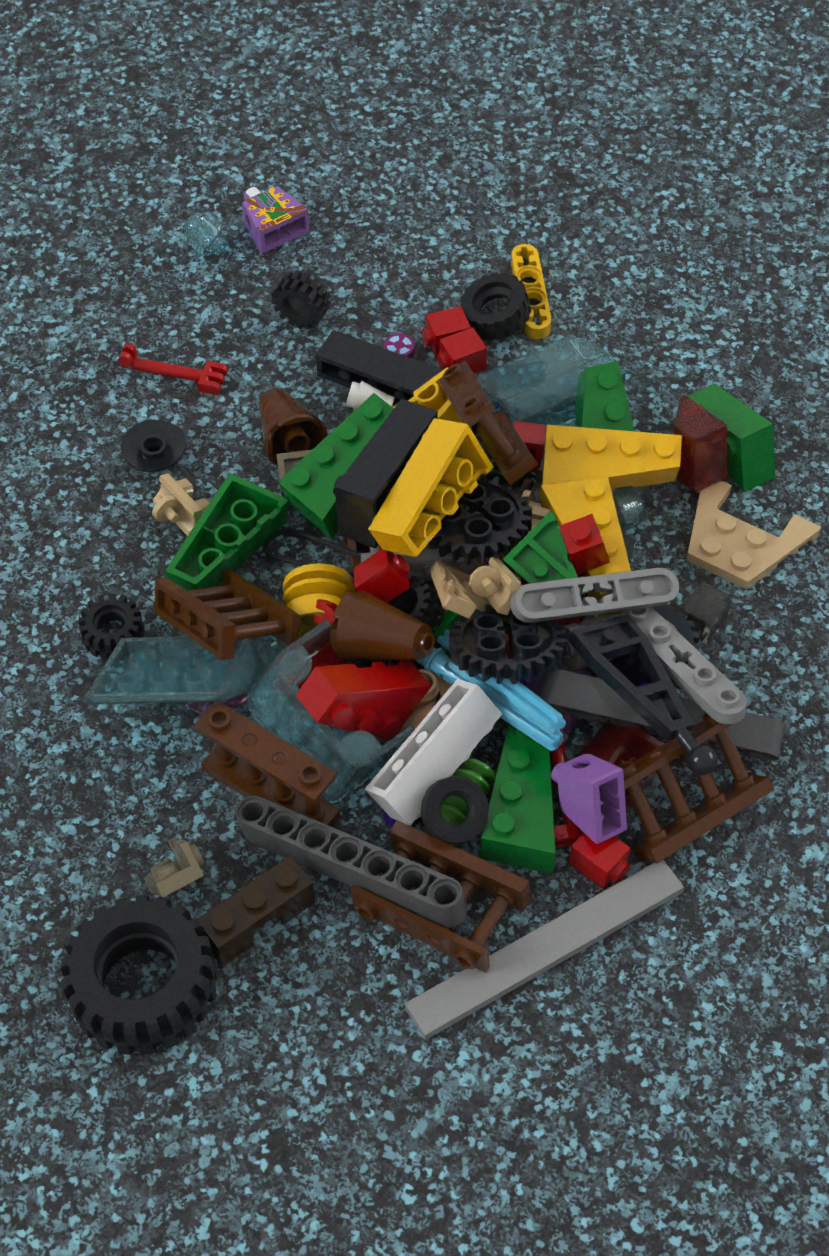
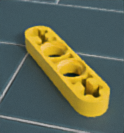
(534, 290)

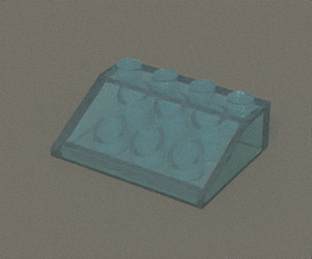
(543, 382)
(173, 672)

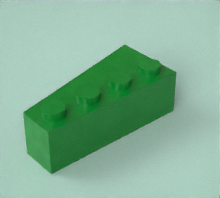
(312, 480)
(227, 533)
(521, 807)

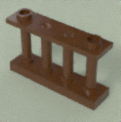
(494, 428)
(200, 617)
(265, 765)
(716, 805)
(473, 876)

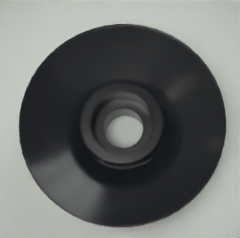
(153, 446)

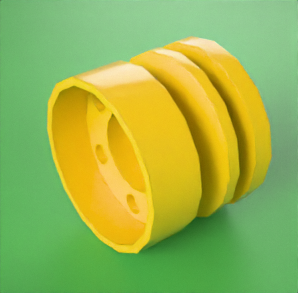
(313, 582)

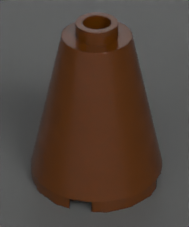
(288, 425)
(378, 631)

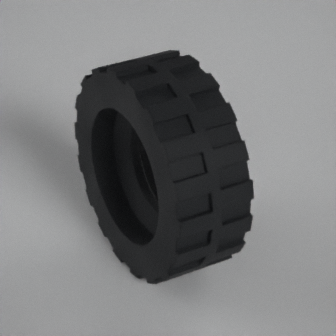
(490, 288)

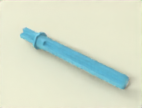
(442, 666)
(521, 697)

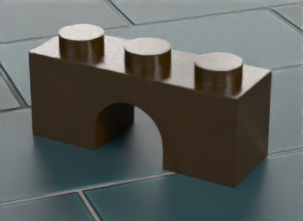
(278, 892)

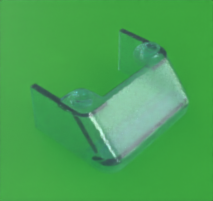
(280, 712)

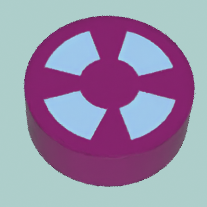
(400, 344)

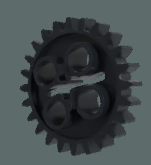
(485, 523)
(481, 646)

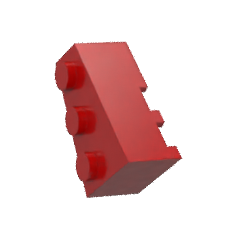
(364, 698)

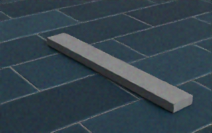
(543, 948)

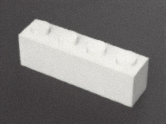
(433, 750)

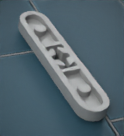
(563, 597)
(698, 678)

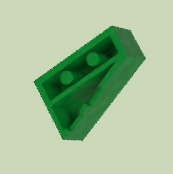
(602, 399)
(748, 438)

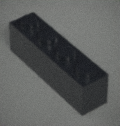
(351, 359)

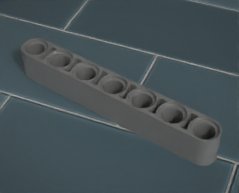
(596, 701)
(368, 860)

